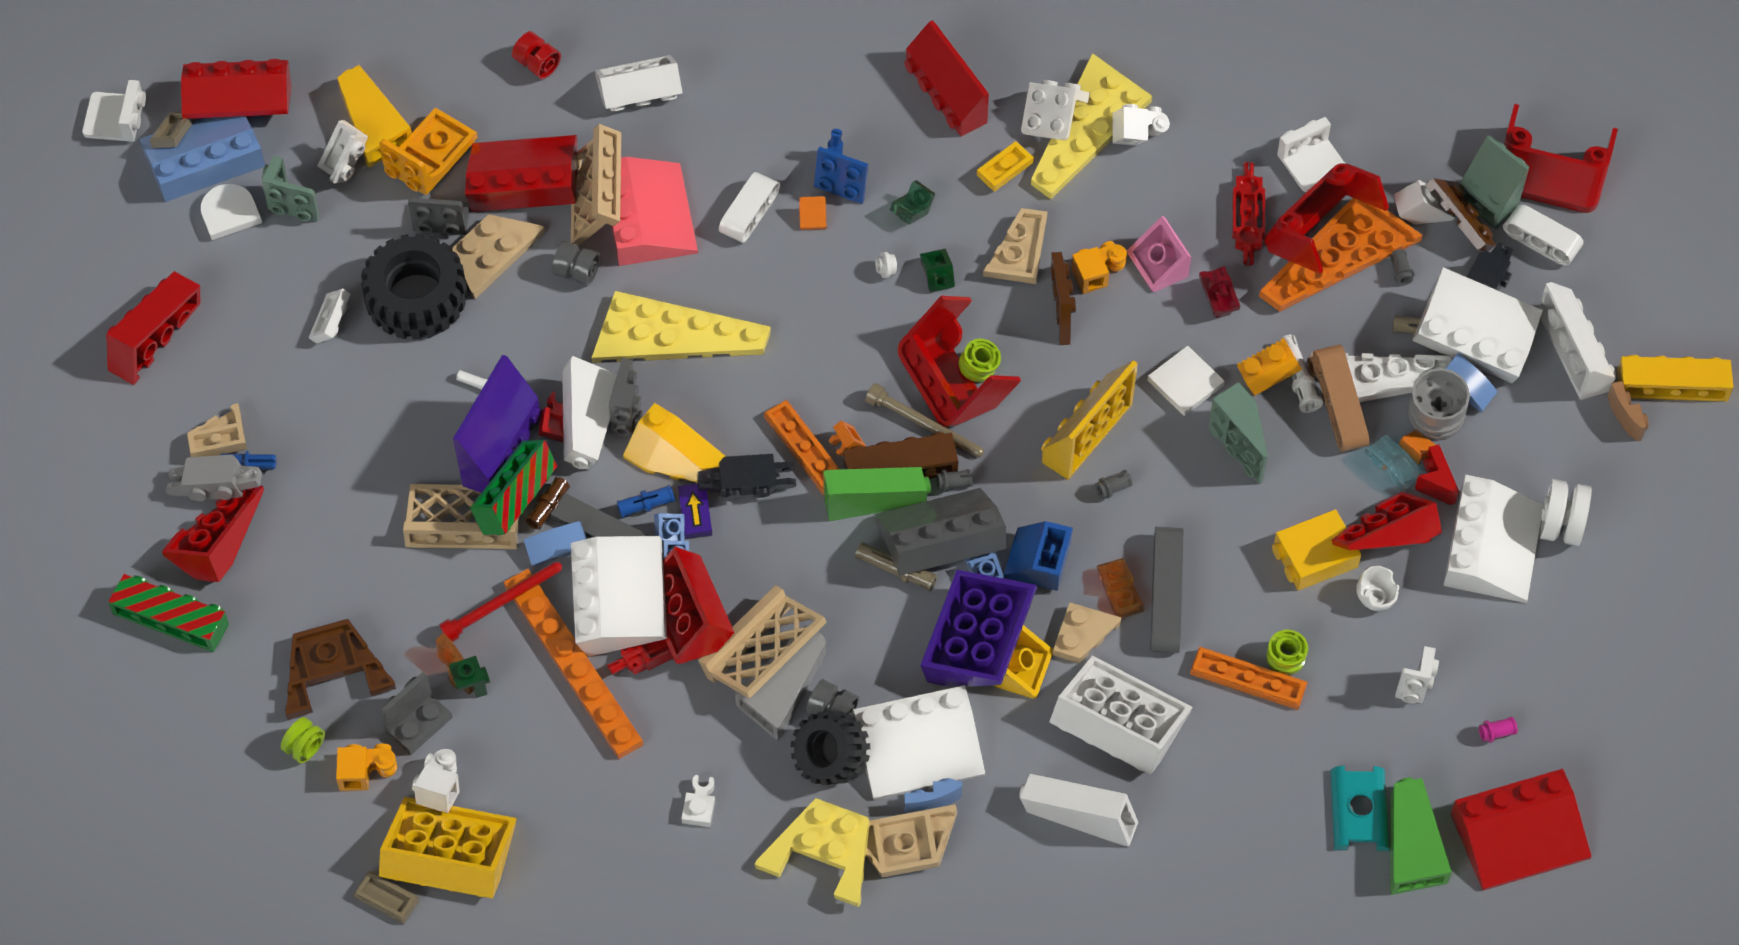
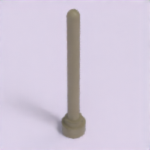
(879, 397)

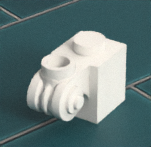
(1134, 125)
(438, 782)

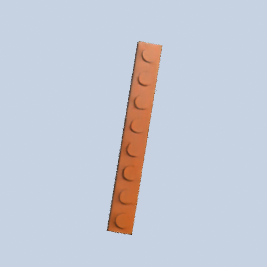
(576, 668)

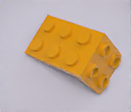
(427, 151)

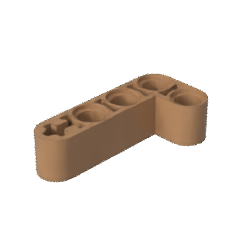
(1340, 396)

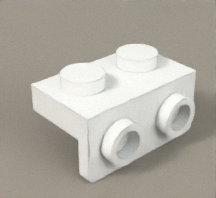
(342, 152)
(1414, 683)

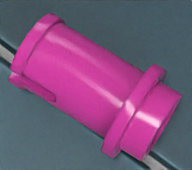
(1492, 730)

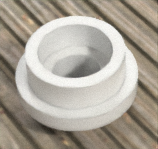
(886, 265)

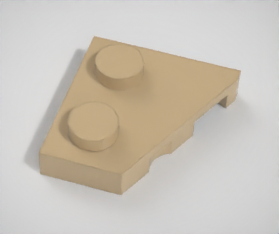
(218, 435)
(1083, 631)

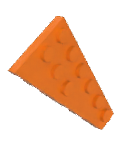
(1346, 245)

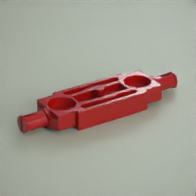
(1248, 190)
(642, 657)

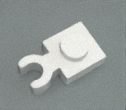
(699, 806)

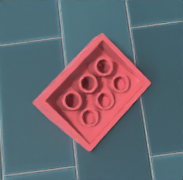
(652, 213)

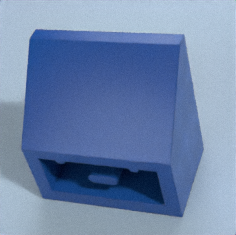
(1039, 554)

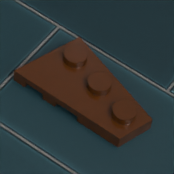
(1468, 215)
(1062, 291)

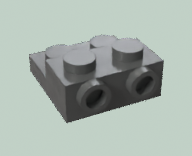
(624, 400)

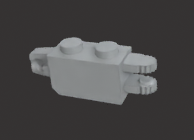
(212, 478)

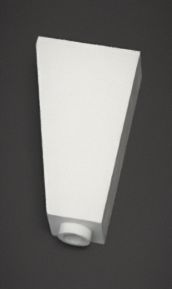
(585, 410)
(1081, 807)

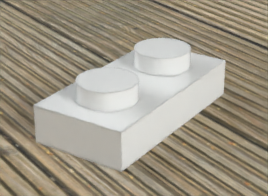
(329, 316)

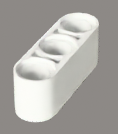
(749, 207)
(1543, 235)

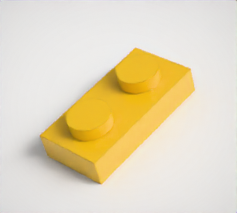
(1005, 166)

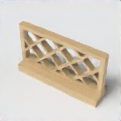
(597, 184)
(449, 534)
(750, 633)

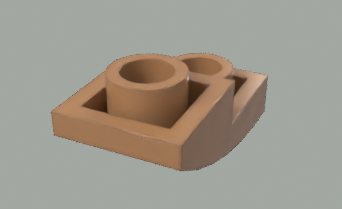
(1628, 415)

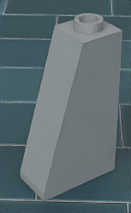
(781, 695)

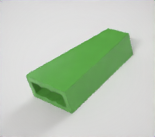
(872, 491)
(1415, 841)

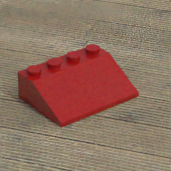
(522, 173)
(1521, 829)

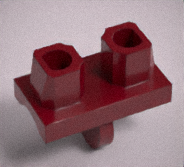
(1219, 292)

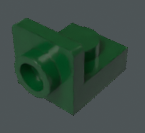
(938, 270)

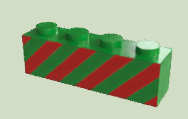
(513, 487)
(169, 612)

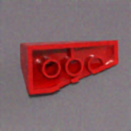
(1397, 522)

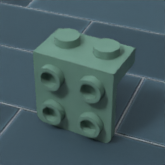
(286, 197)

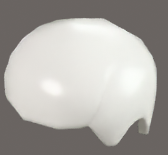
(1377, 588)

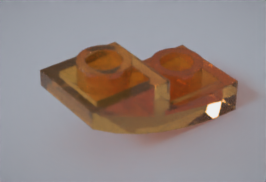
(1119, 588)
(448, 654)

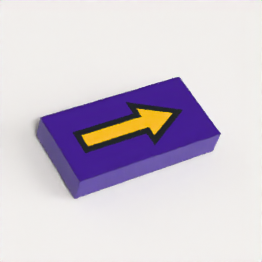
(695, 510)

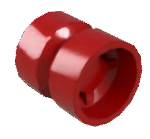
(536, 55)

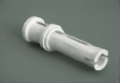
(1303, 383)

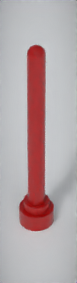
(454, 628)

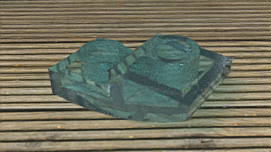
(1398, 464)

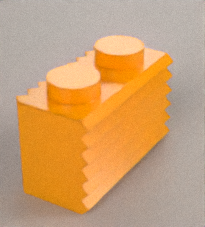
(1269, 367)

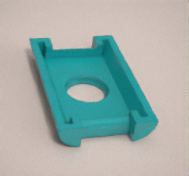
(1353, 827)

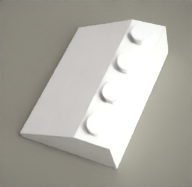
(1479, 325)
(1493, 540)
(618, 592)
(1120, 714)
(920, 742)

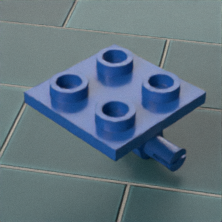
(840, 173)

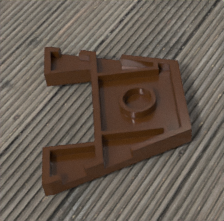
(326, 655)

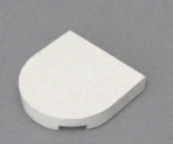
(228, 210)

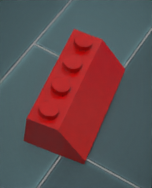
(947, 80)
(235, 88)
(693, 608)

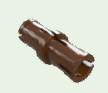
(547, 503)

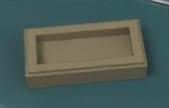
(171, 130)
(386, 897)

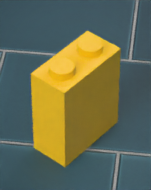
(1309, 551)

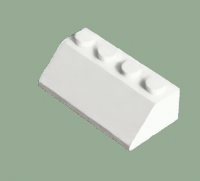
(1575, 341)

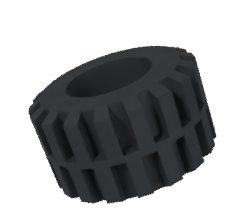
(810, 754)

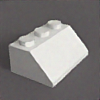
(639, 82)

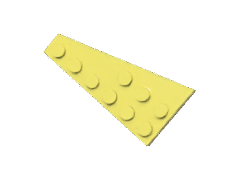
(1090, 125)
(669, 331)

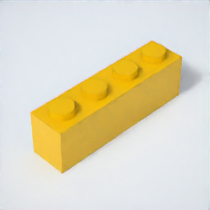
(1676, 378)

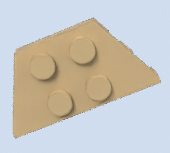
(493, 248)
(910, 840)

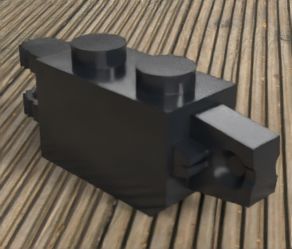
(1492, 267)
(746, 476)

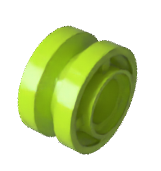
(983, 350)
(1291, 641)
(302, 740)

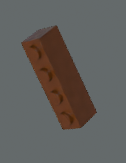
(930, 452)

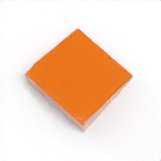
(812, 213)
(1416, 445)

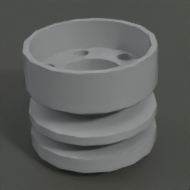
(1442, 391)

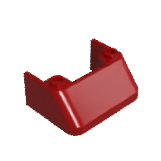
(1560, 178)
(1287, 235)
(934, 366)

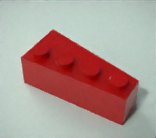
(150, 325)

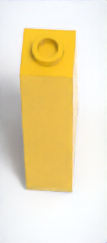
(371, 113)

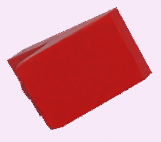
(1438, 480)

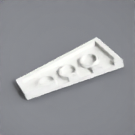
(1391, 375)

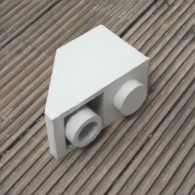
(1420, 205)

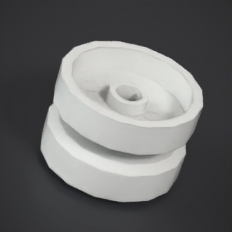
(1561, 512)

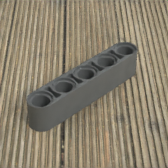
(1167, 590)

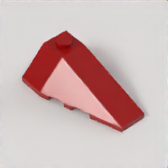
(213, 542)

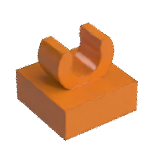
(847, 435)

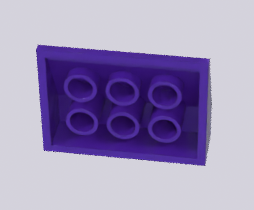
(495, 425)
(976, 630)

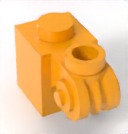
(1091, 265)
(357, 762)

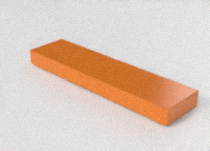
(800, 442)
(1248, 678)

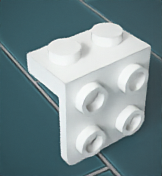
(1051, 109)
(115, 115)
(1308, 153)

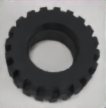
(408, 258)

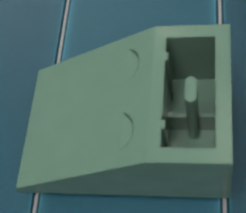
(1494, 182)
(1238, 425)

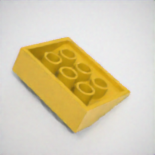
(1090, 421)
(447, 850)

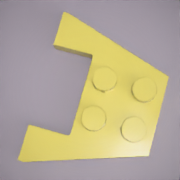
(829, 836)

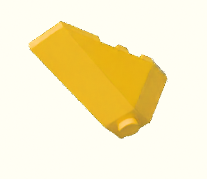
(670, 447)

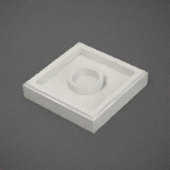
(1185, 380)

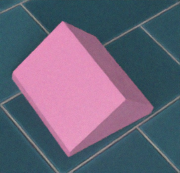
(1160, 256)

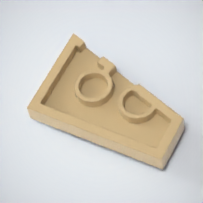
(1021, 249)

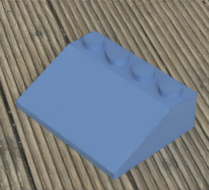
(206, 155)

